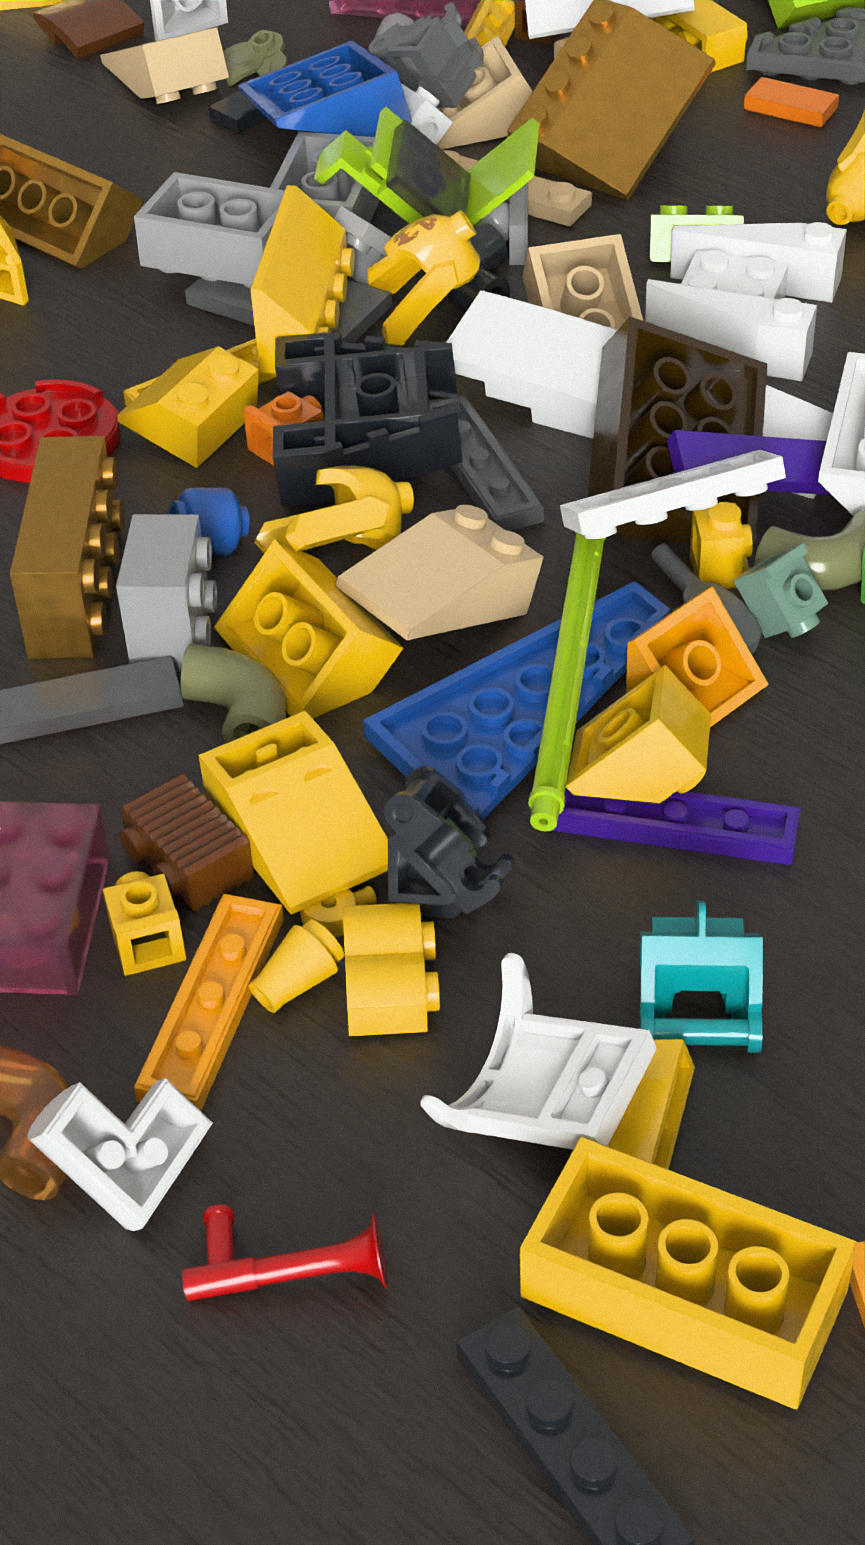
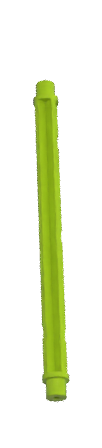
(552, 767)

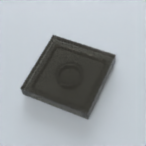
(426, 174)

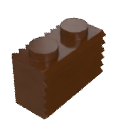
(186, 842)

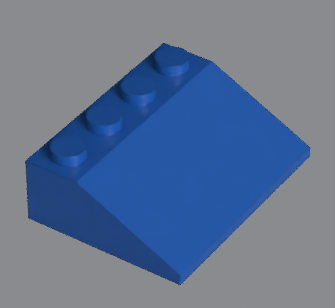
(329, 92)

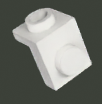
(425, 114)

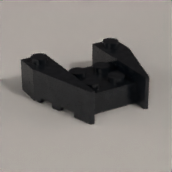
(373, 411)

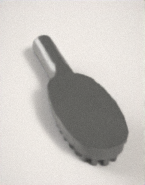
(691, 586)

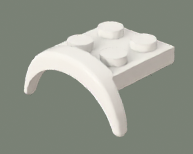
(548, 1074)

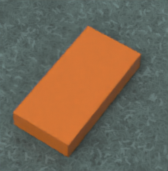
(791, 102)

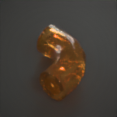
(25, 1090)

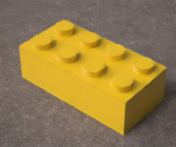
(687, 1271)

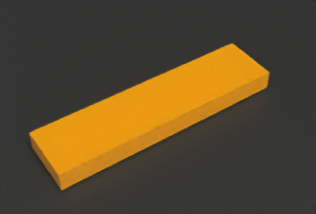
(212, 998)

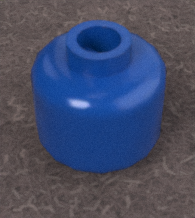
(218, 513)

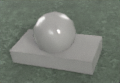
(512, 224)

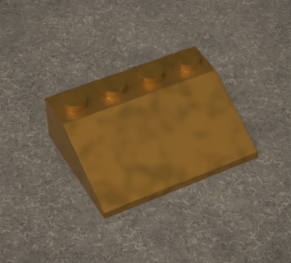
(612, 98)

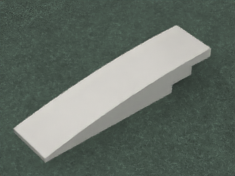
(555, 363)

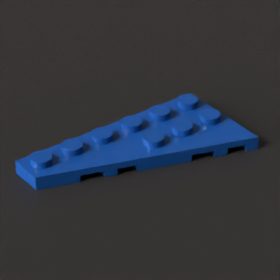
(489, 717)

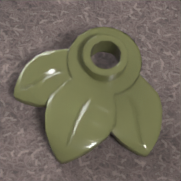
(259, 54)

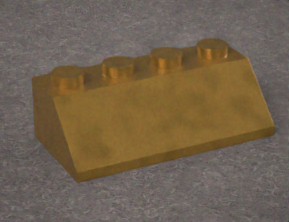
(62, 205)

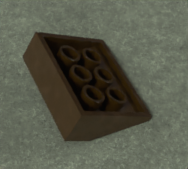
(663, 384)

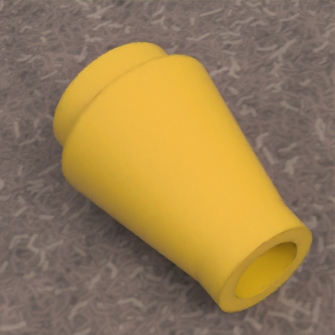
(297, 965)

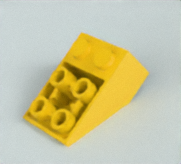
(298, 809)

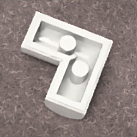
(118, 1163)

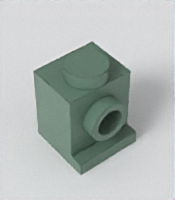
(782, 593)

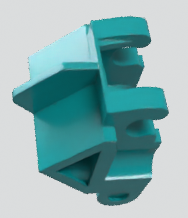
(702, 957)

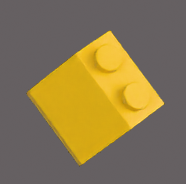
(194, 404)
(643, 744)

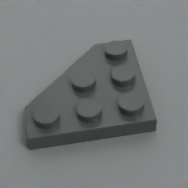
(815, 49)

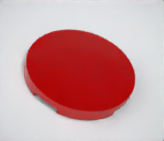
(51, 410)

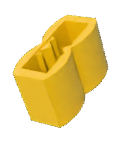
(387, 969)

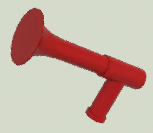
(228, 1276)

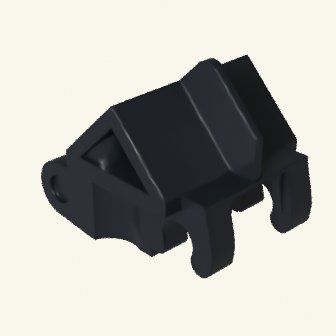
(436, 846)

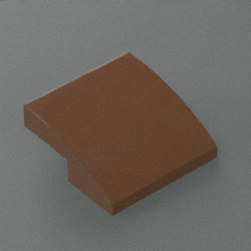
(89, 24)

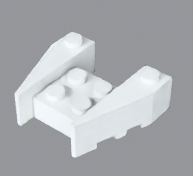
(739, 284)

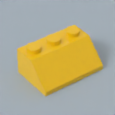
(307, 632)

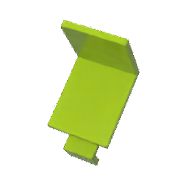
(492, 178)

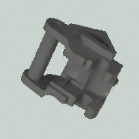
(438, 52)

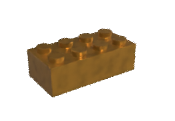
(67, 547)

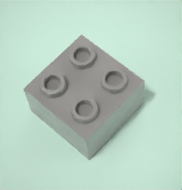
(165, 587)

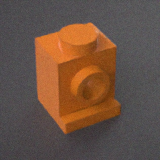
(280, 411)

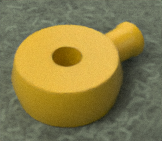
(330, 911)

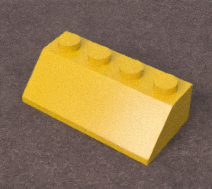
(299, 275)

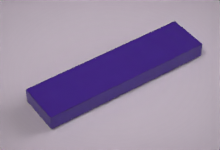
(800, 456)
(689, 823)

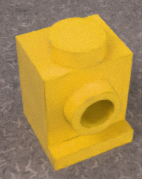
(720, 544)
(140, 908)

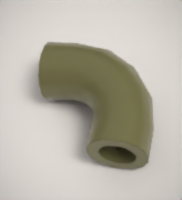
(831, 559)
(234, 682)

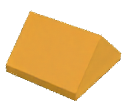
(702, 652)

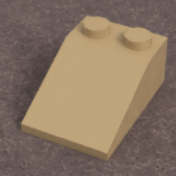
(170, 65)
(490, 101)
(583, 280)
(446, 575)

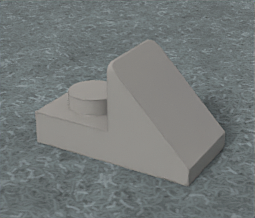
(365, 239)

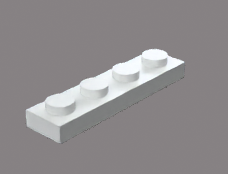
(692, 488)

